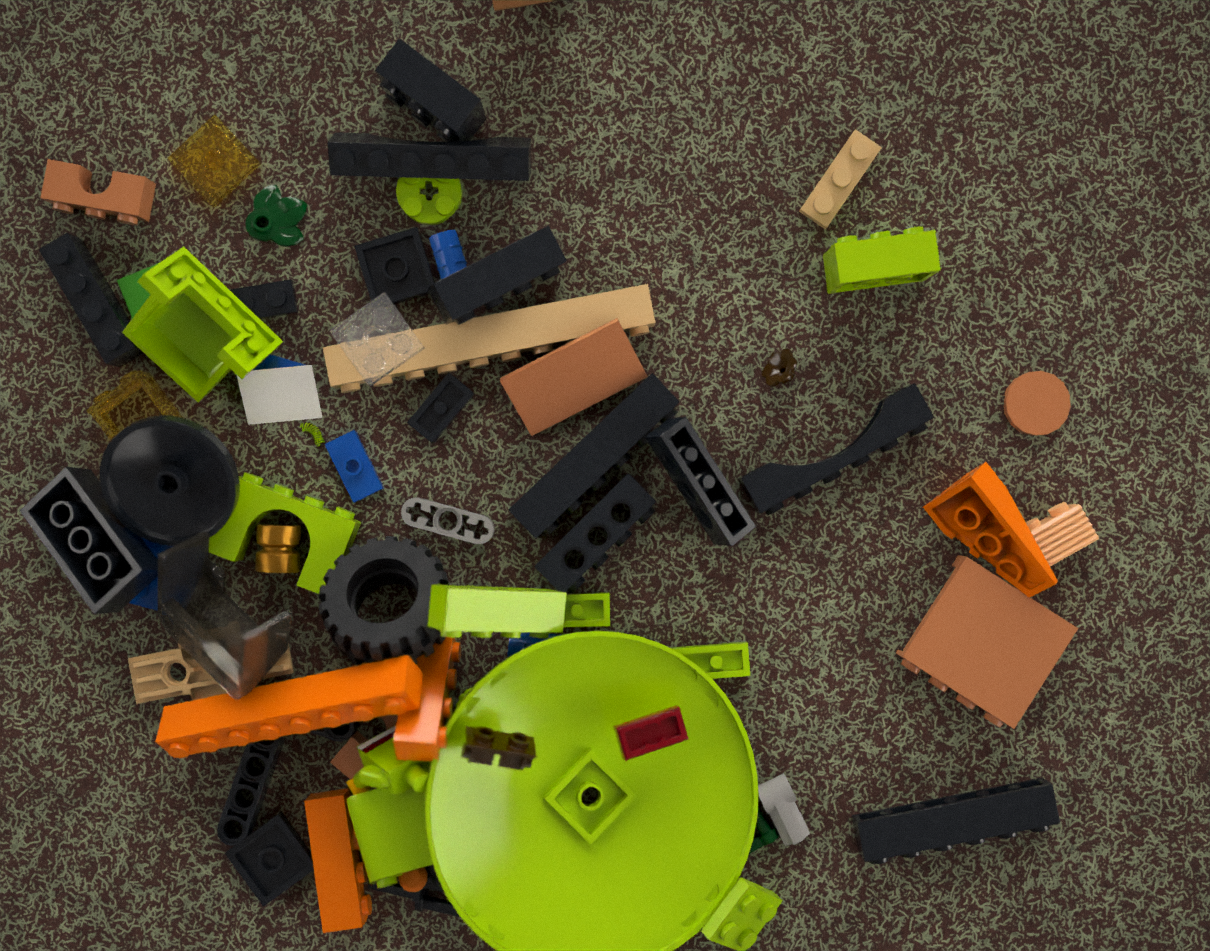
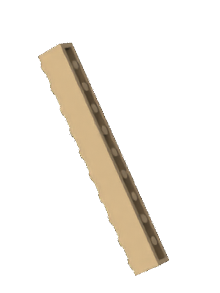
(506, 335)

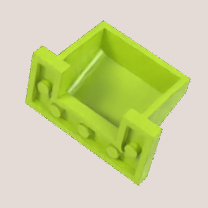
(197, 326)

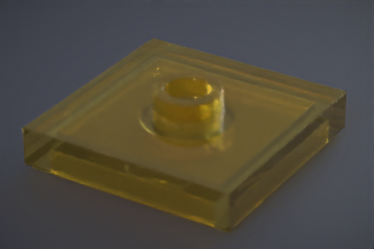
(214, 161)

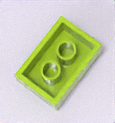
(881, 260)

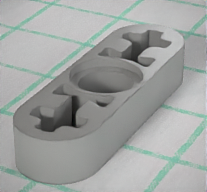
(426, 505)

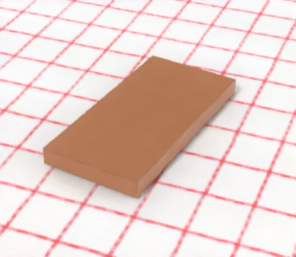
(573, 377)

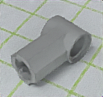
(780, 803)

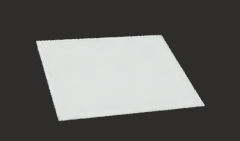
(280, 395)

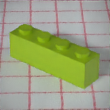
(496, 609)

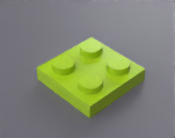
(742, 915)

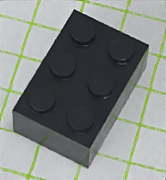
(429, 94)

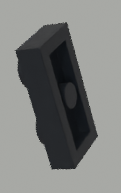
(269, 299)
(441, 408)

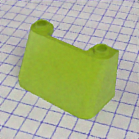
(390, 833)

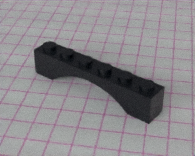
(388, 157)
(894, 416)

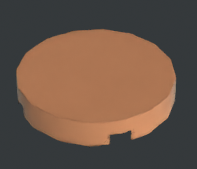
(1037, 403)

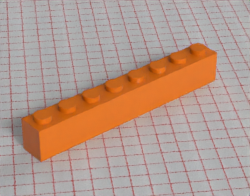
(291, 707)

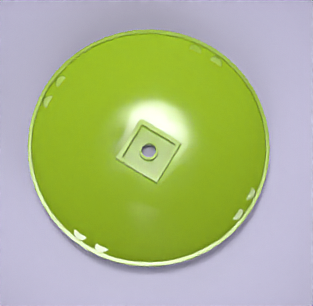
(612, 875)

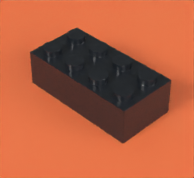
(88, 541)

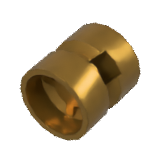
(278, 548)

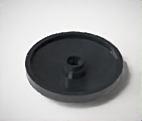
(169, 479)

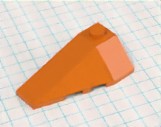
(989, 523)

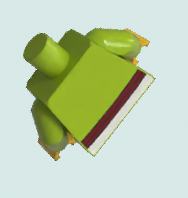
(384, 770)

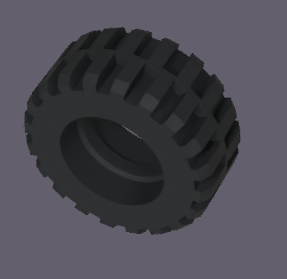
(362, 573)

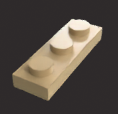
(840, 179)

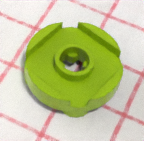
(429, 211)

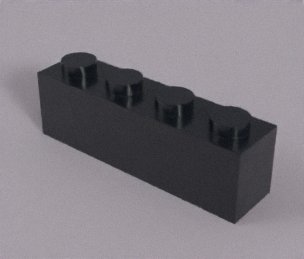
(496, 275)
(91, 298)

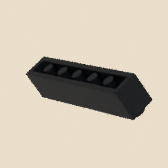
(593, 456)
(955, 820)

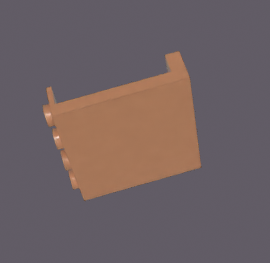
(987, 643)

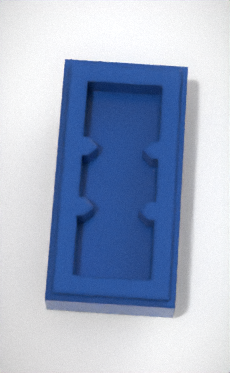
(354, 466)

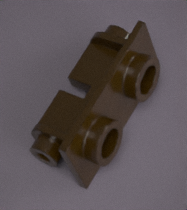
(514, 748)

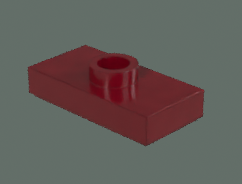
(651, 733)

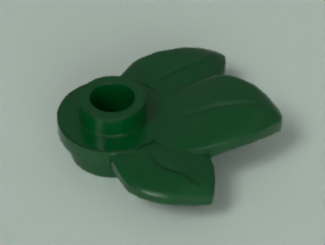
(280, 213)

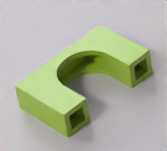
(329, 531)

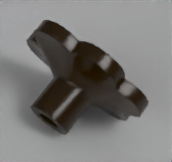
(780, 368)

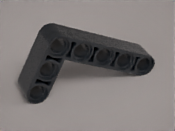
(258, 782)

